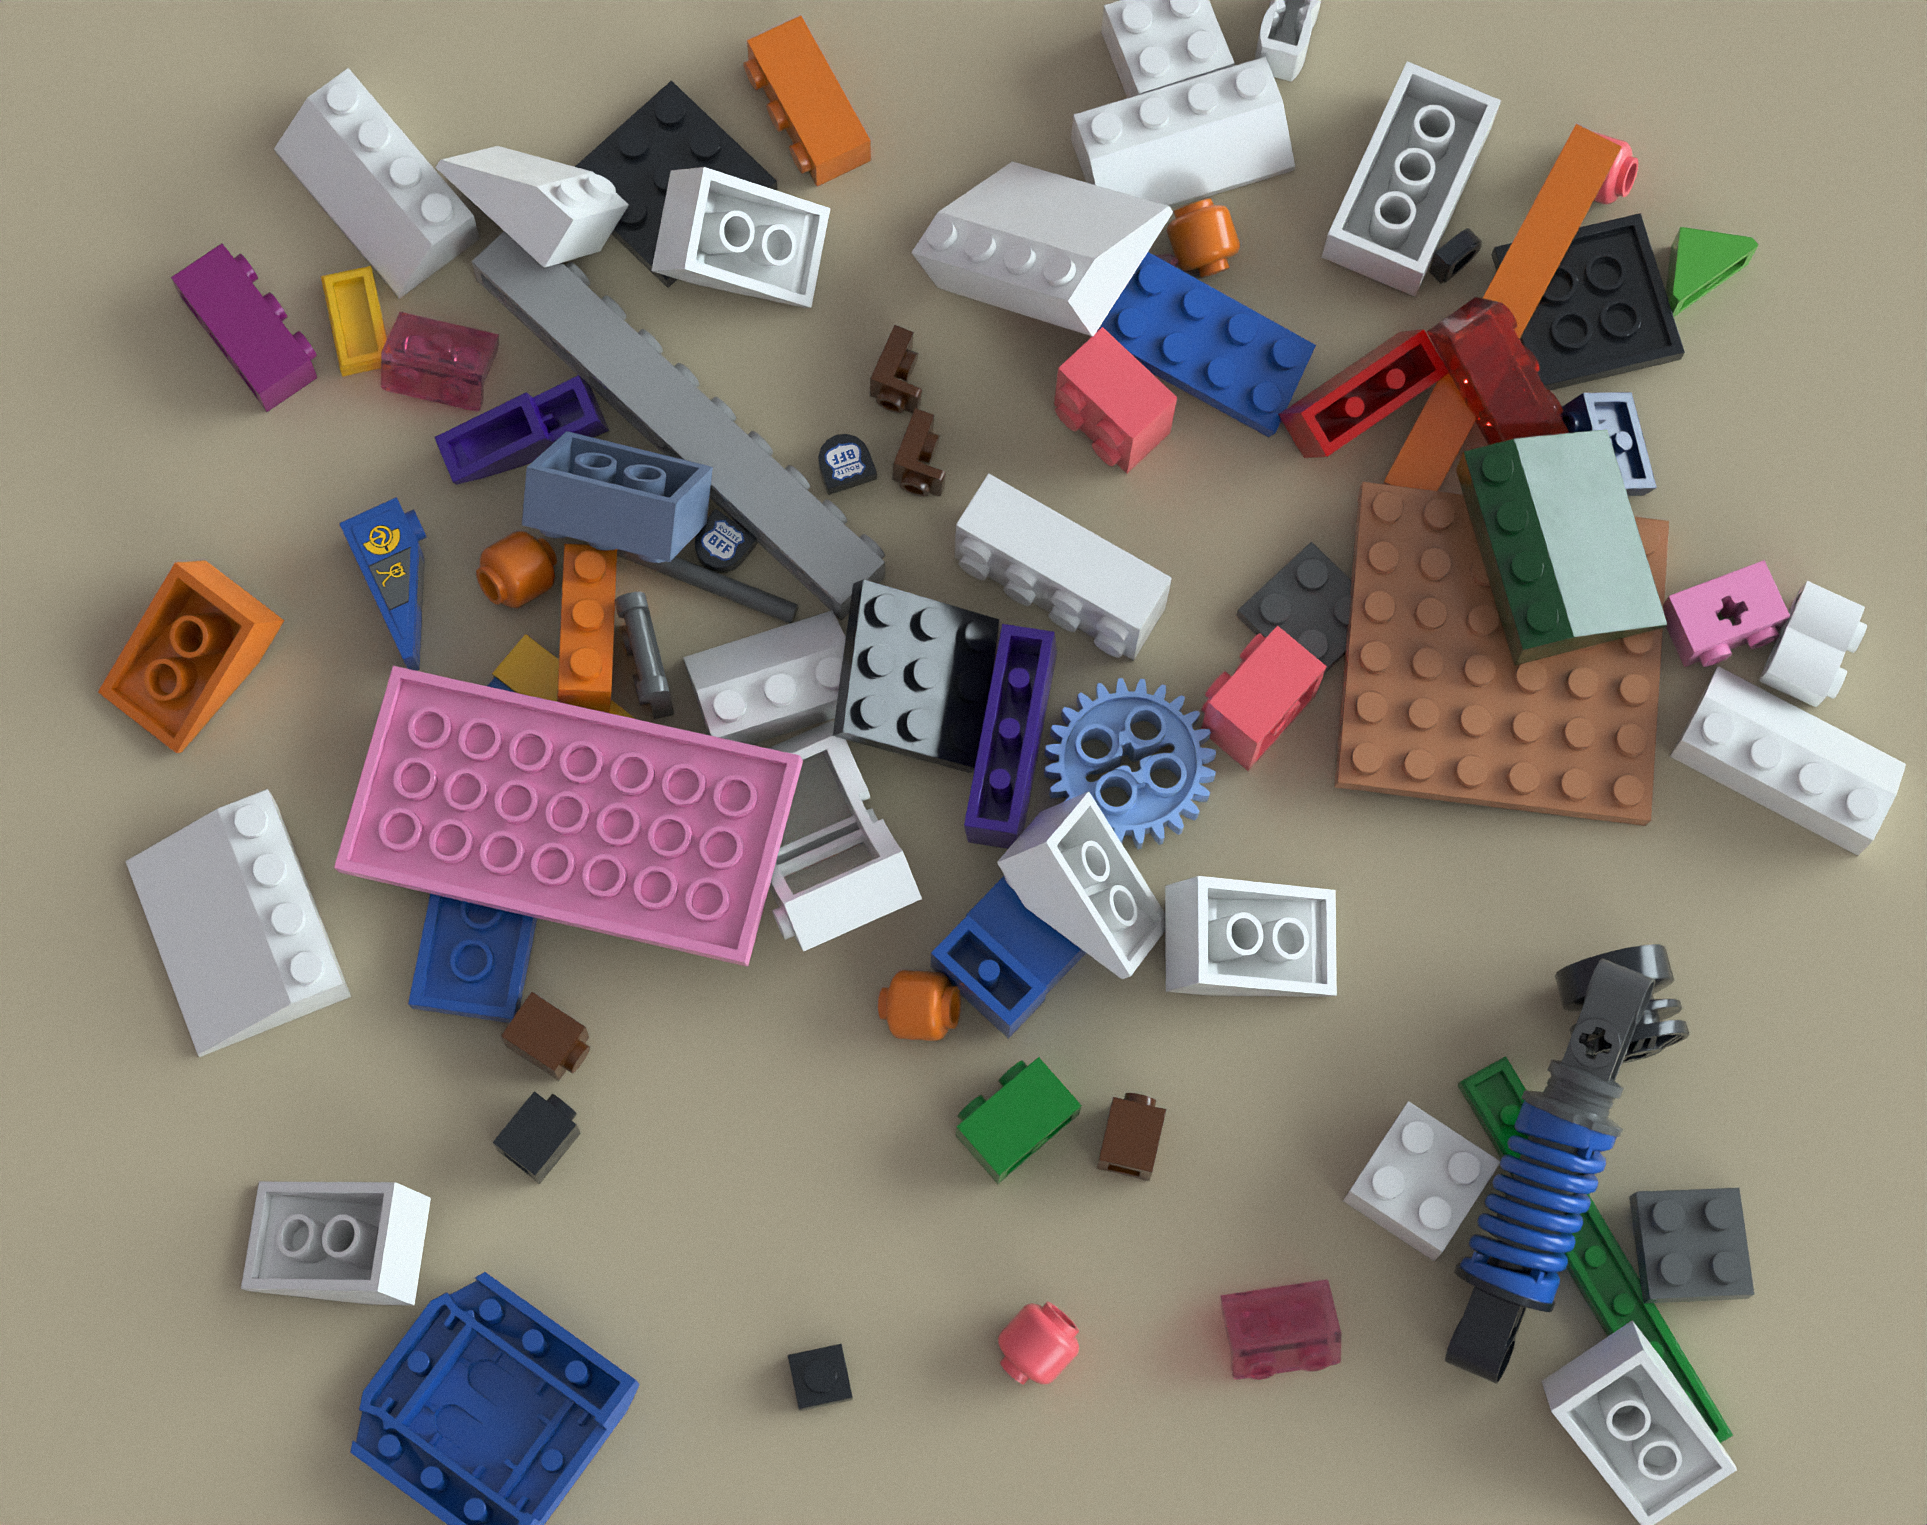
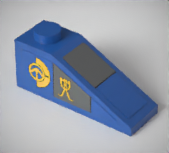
(393, 567)

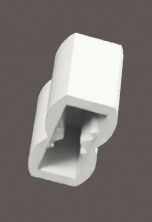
(1286, 35)
(1813, 645)

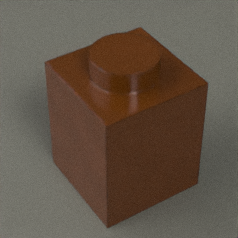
(547, 1037)
(1132, 1136)

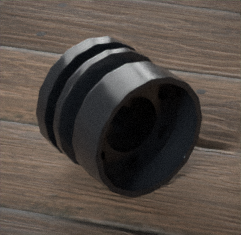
(1650, 1034)

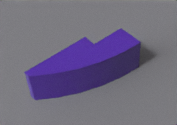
(519, 431)

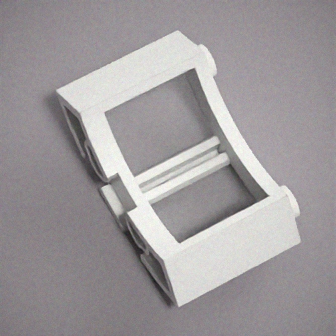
(833, 865)

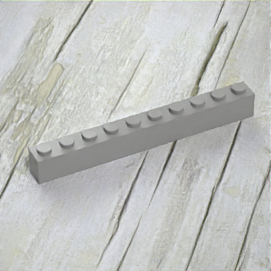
(682, 421)

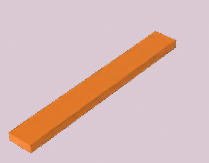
(1519, 286)

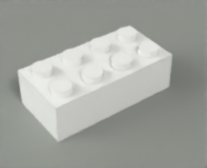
(1410, 178)
(1060, 568)

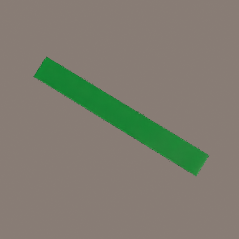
(1597, 1259)

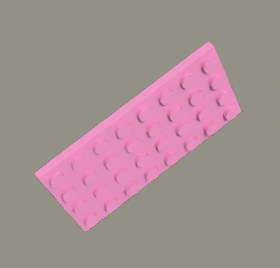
(570, 815)

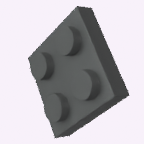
(1306, 601)
(1691, 1245)

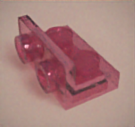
(437, 361)
(1282, 1330)

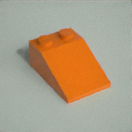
(189, 652)

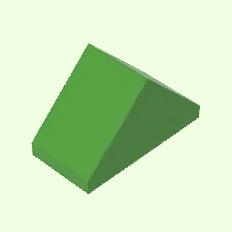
(1702, 262)

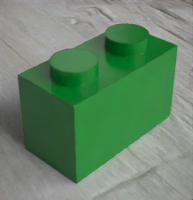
(1016, 1118)

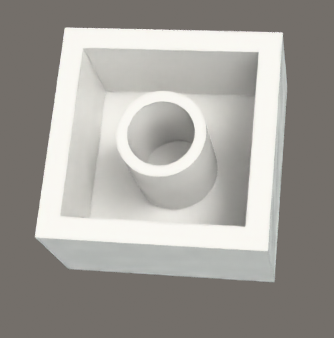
(1163, 42)
(1421, 1181)

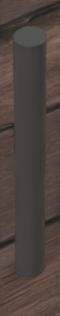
(721, 586)

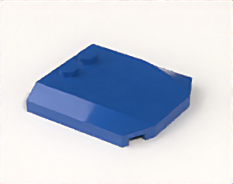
(489, 1409)

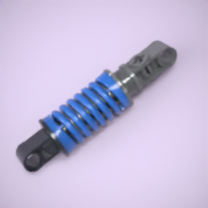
(1550, 1179)

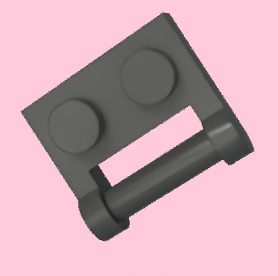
(642, 644)

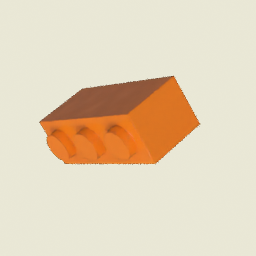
(807, 101)
(587, 627)

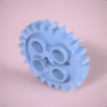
(1110, 720)

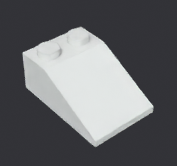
(538, 202)
(740, 237)
(1085, 884)
(1249, 939)
(337, 1241)
(1637, 1425)

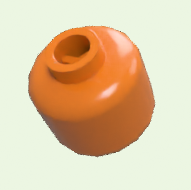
(1203, 237)
(516, 569)
(920, 1005)

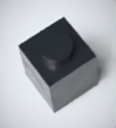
(538, 1135)

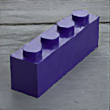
(1010, 736)

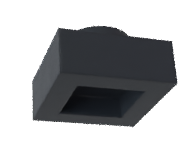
(820, 1377)

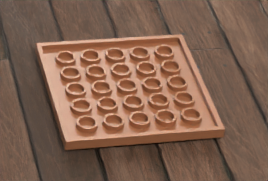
(1436, 691)

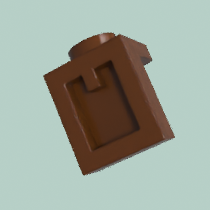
(896, 363)
(917, 447)

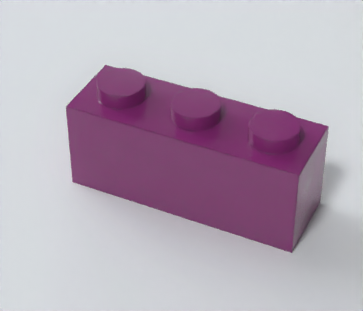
(246, 326)

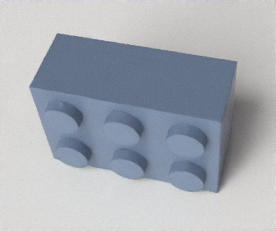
(616, 497)

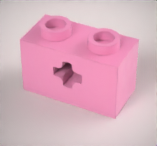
(1744, 594)

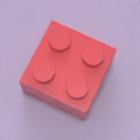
(1113, 401)
(1262, 696)

